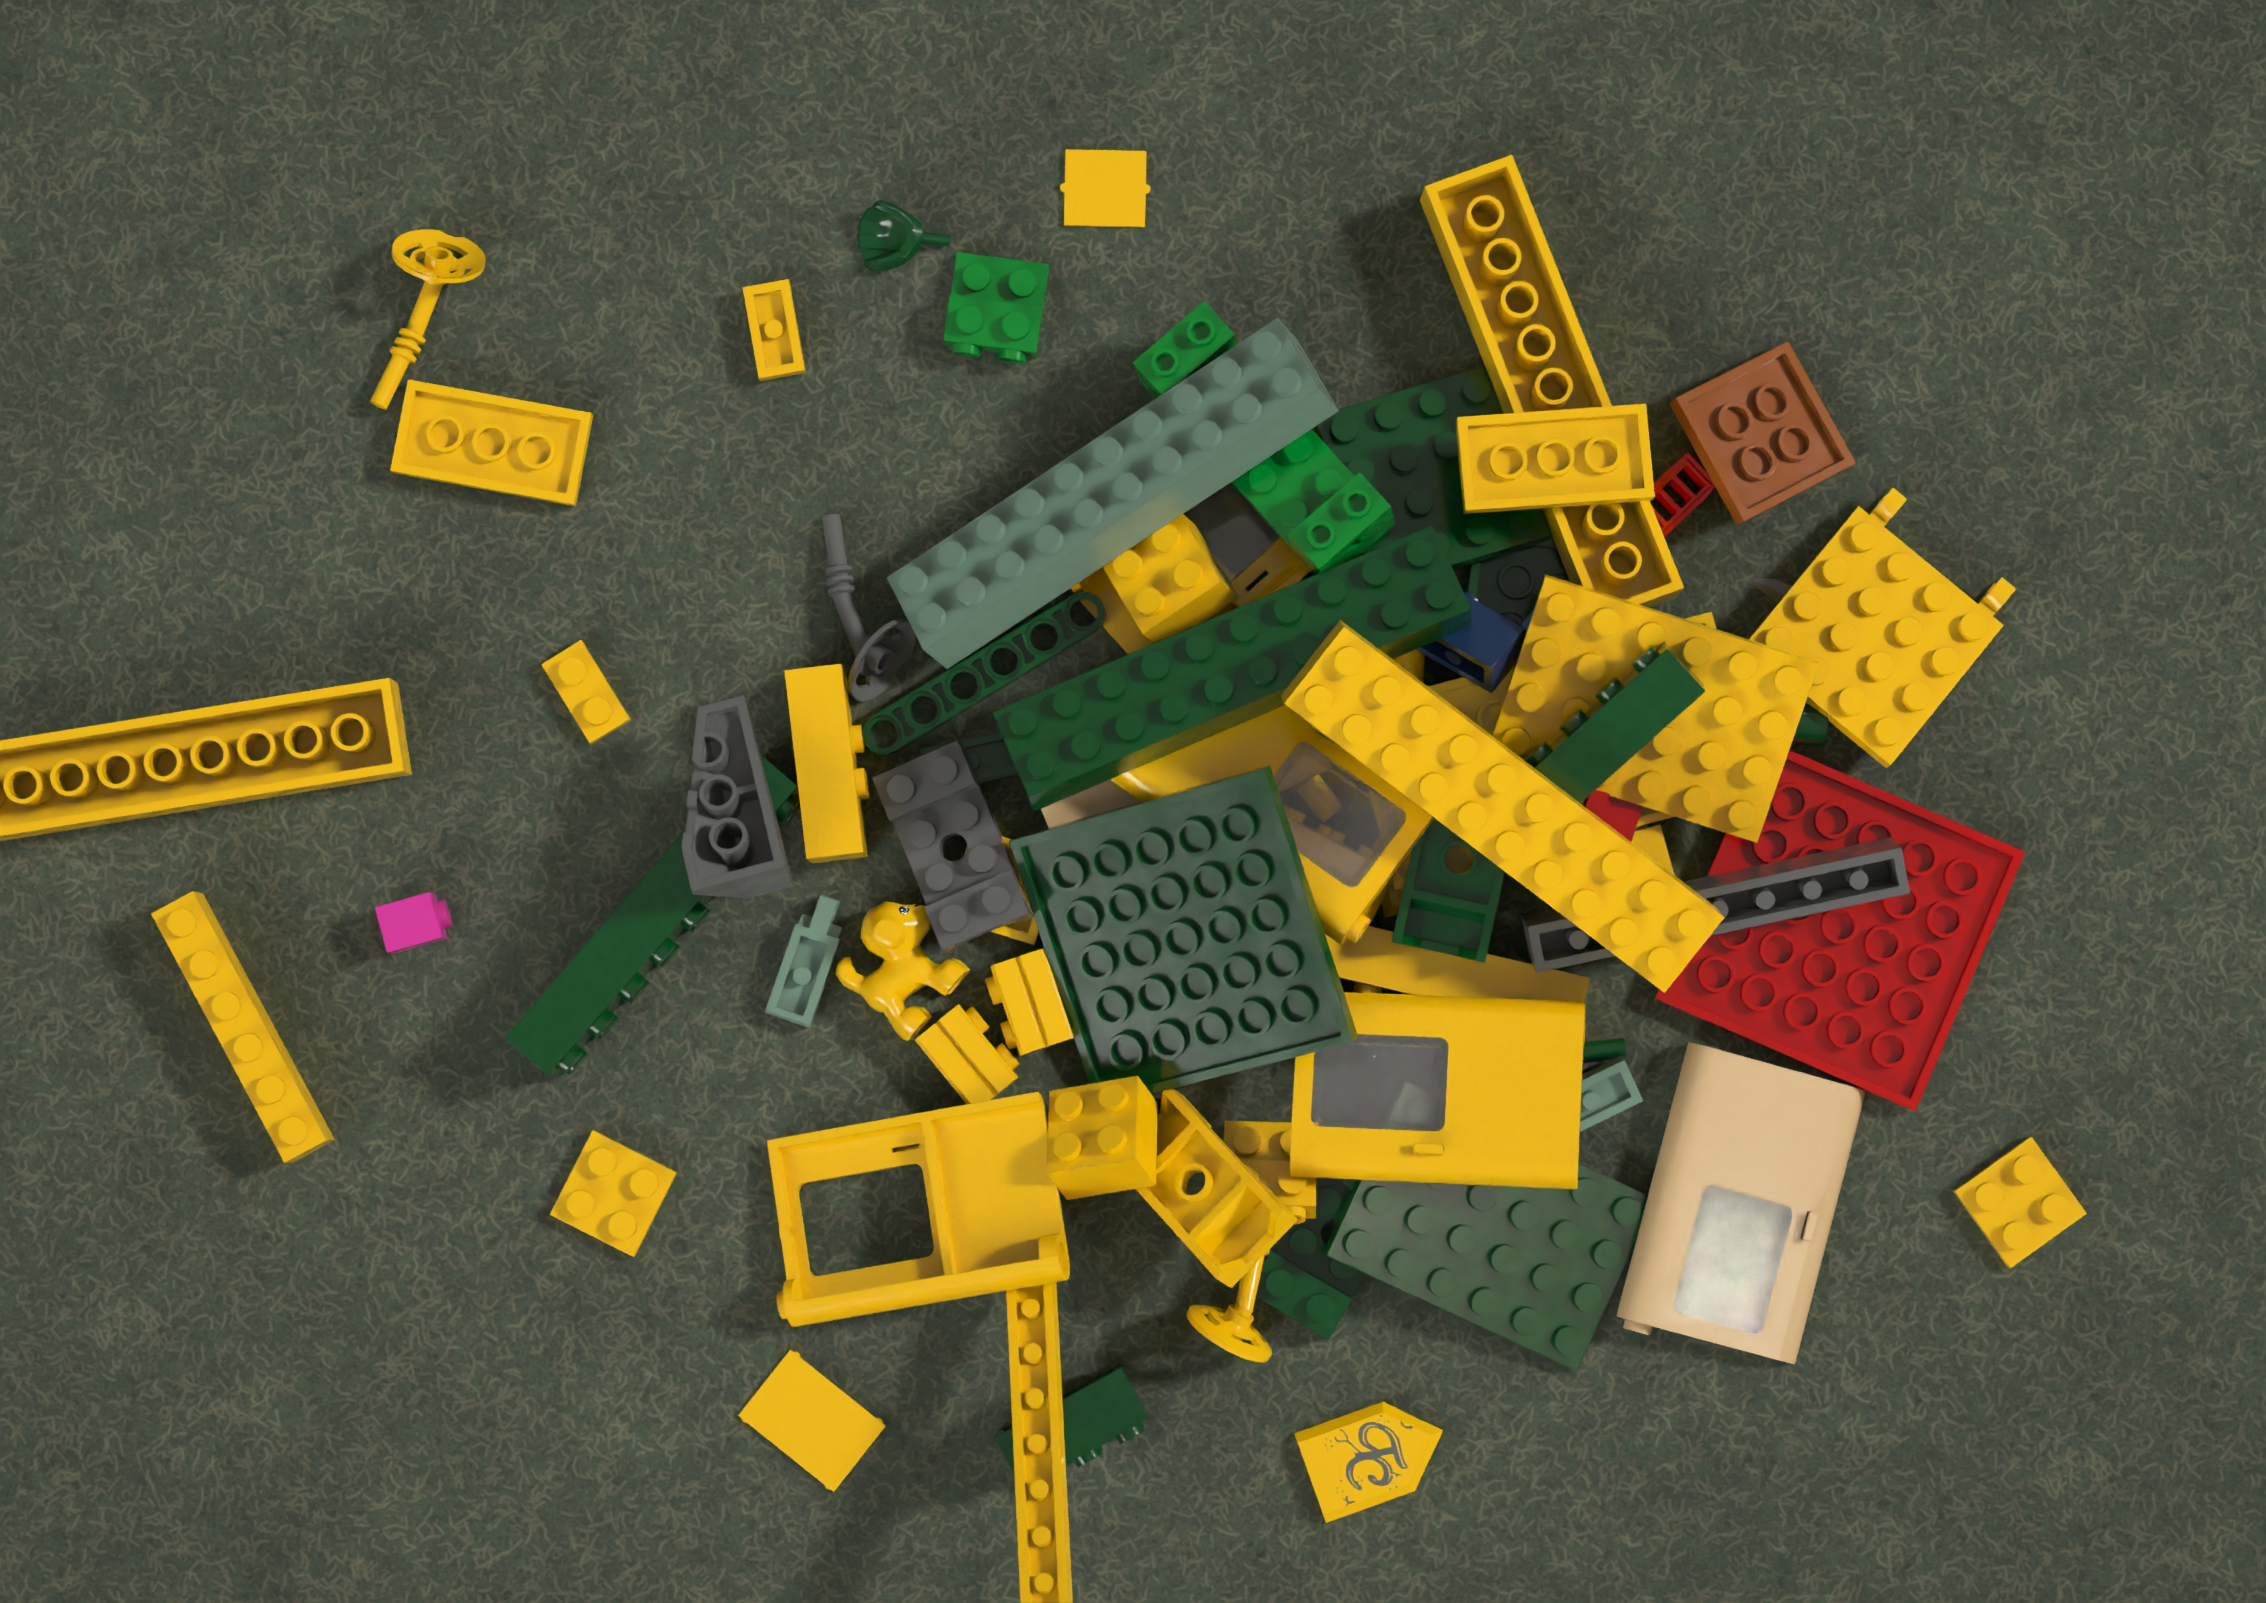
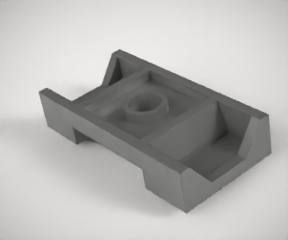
(943, 799)

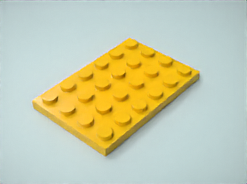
(1709, 763)

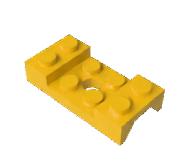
(1232, 1215)

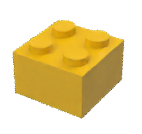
(1171, 581)
(1102, 1138)

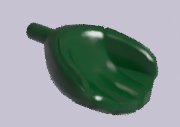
(892, 236)

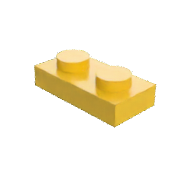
(774, 330)
(586, 692)

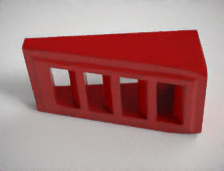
(1697, 475)

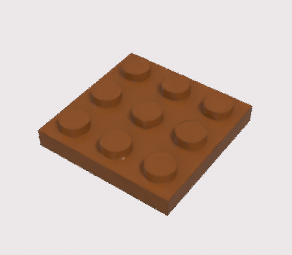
(1762, 433)

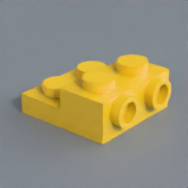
(1266, 1153)

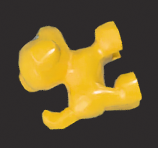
(896, 935)

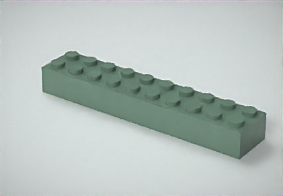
(1112, 494)

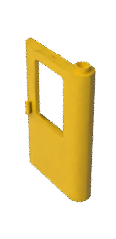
(986, 1196)

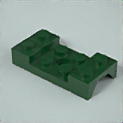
(1445, 908)
(1302, 1278)

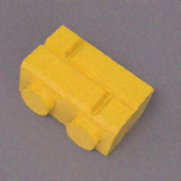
(1030, 1003)
(967, 1056)

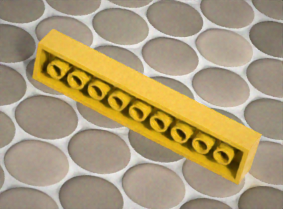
(1541, 364)
(202, 758)
(1501, 806)

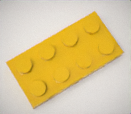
(491, 442)
(1555, 458)

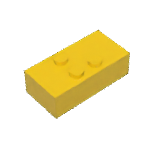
(826, 763)

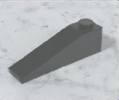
(731, 823)

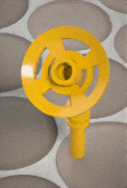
(435, 272)
(1234, 1324)

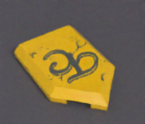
(1366, 1457)

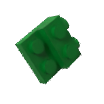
(996, 307)

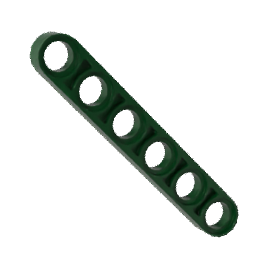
(980, 667)

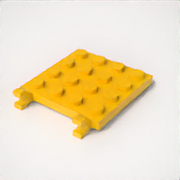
(1882, 630)

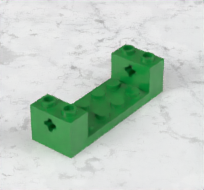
(1300, 489)

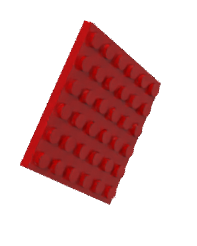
(1863, 984)

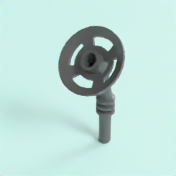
(872, 653)

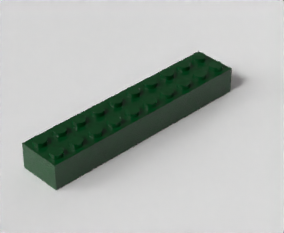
(1225, 668)

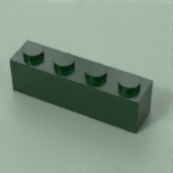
(1619, 723)

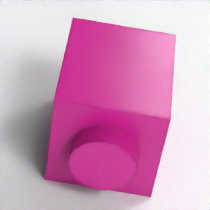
(413, 922)

